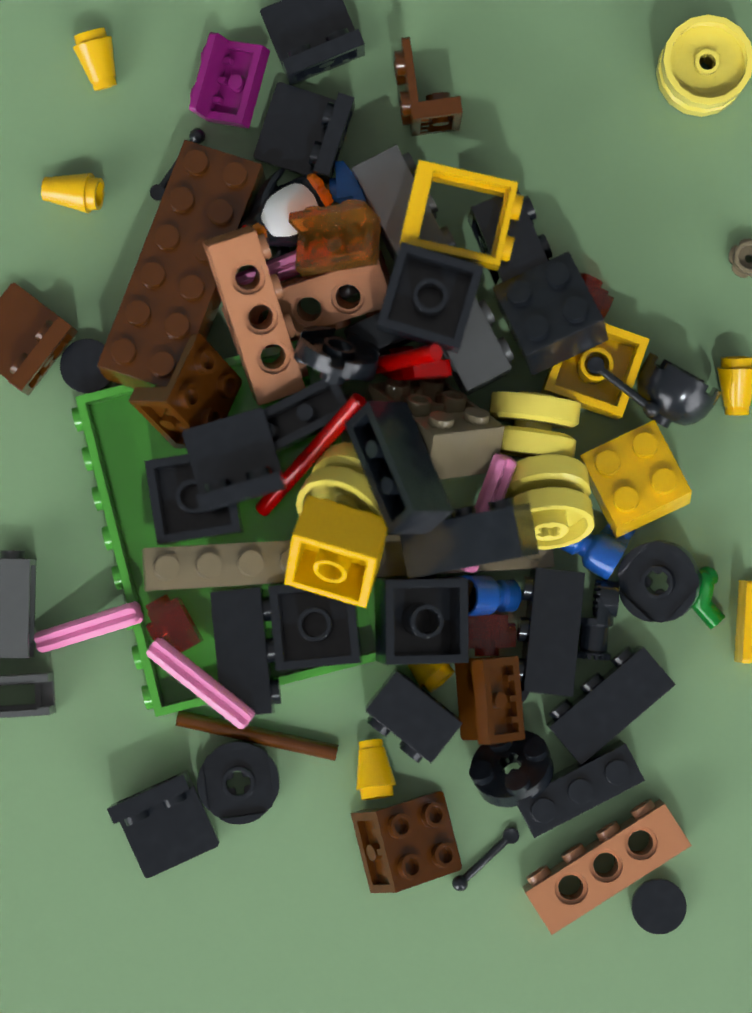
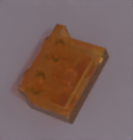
(336, 237)

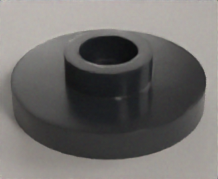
(80, 366)
(658, 906)

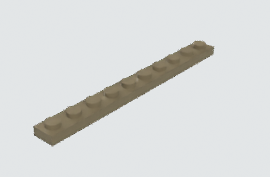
(267, 564)

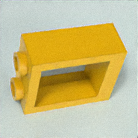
(510, 209)

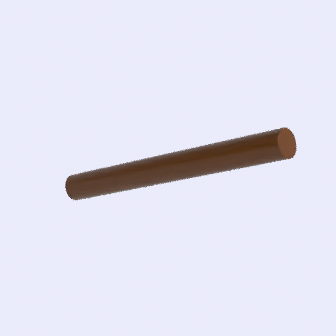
(257, 735)

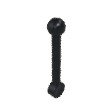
(197, 136)
(596, 365)
(510, 836)

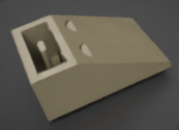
(453, 428)

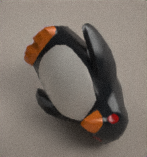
(275, 202)

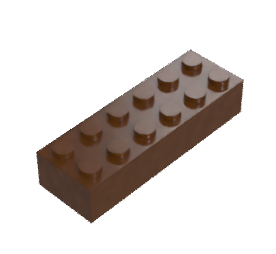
(173, 281)

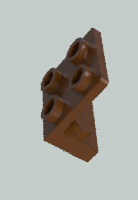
(432, 116)
(29, 338)
(196, 394)
(490, 700)
(406, 843)

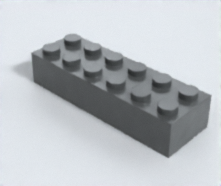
(387, 191)

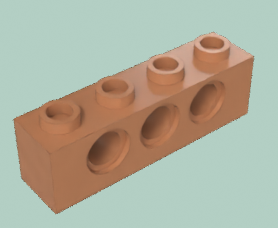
(226, 255)
(335, 312)
(664, 843)

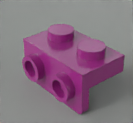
(228, 81)

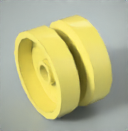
(722, 48)
(533, 421)
(339, 478)
(557, 497)

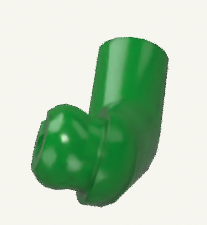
(704, 606)

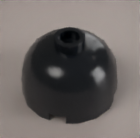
(676, 391)

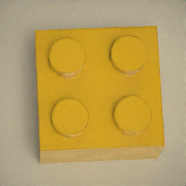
(574, 382)
(636, 479)
(336, 551)

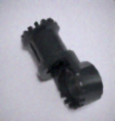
(595, 630)

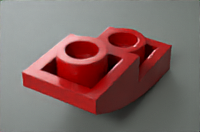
(430, 370)

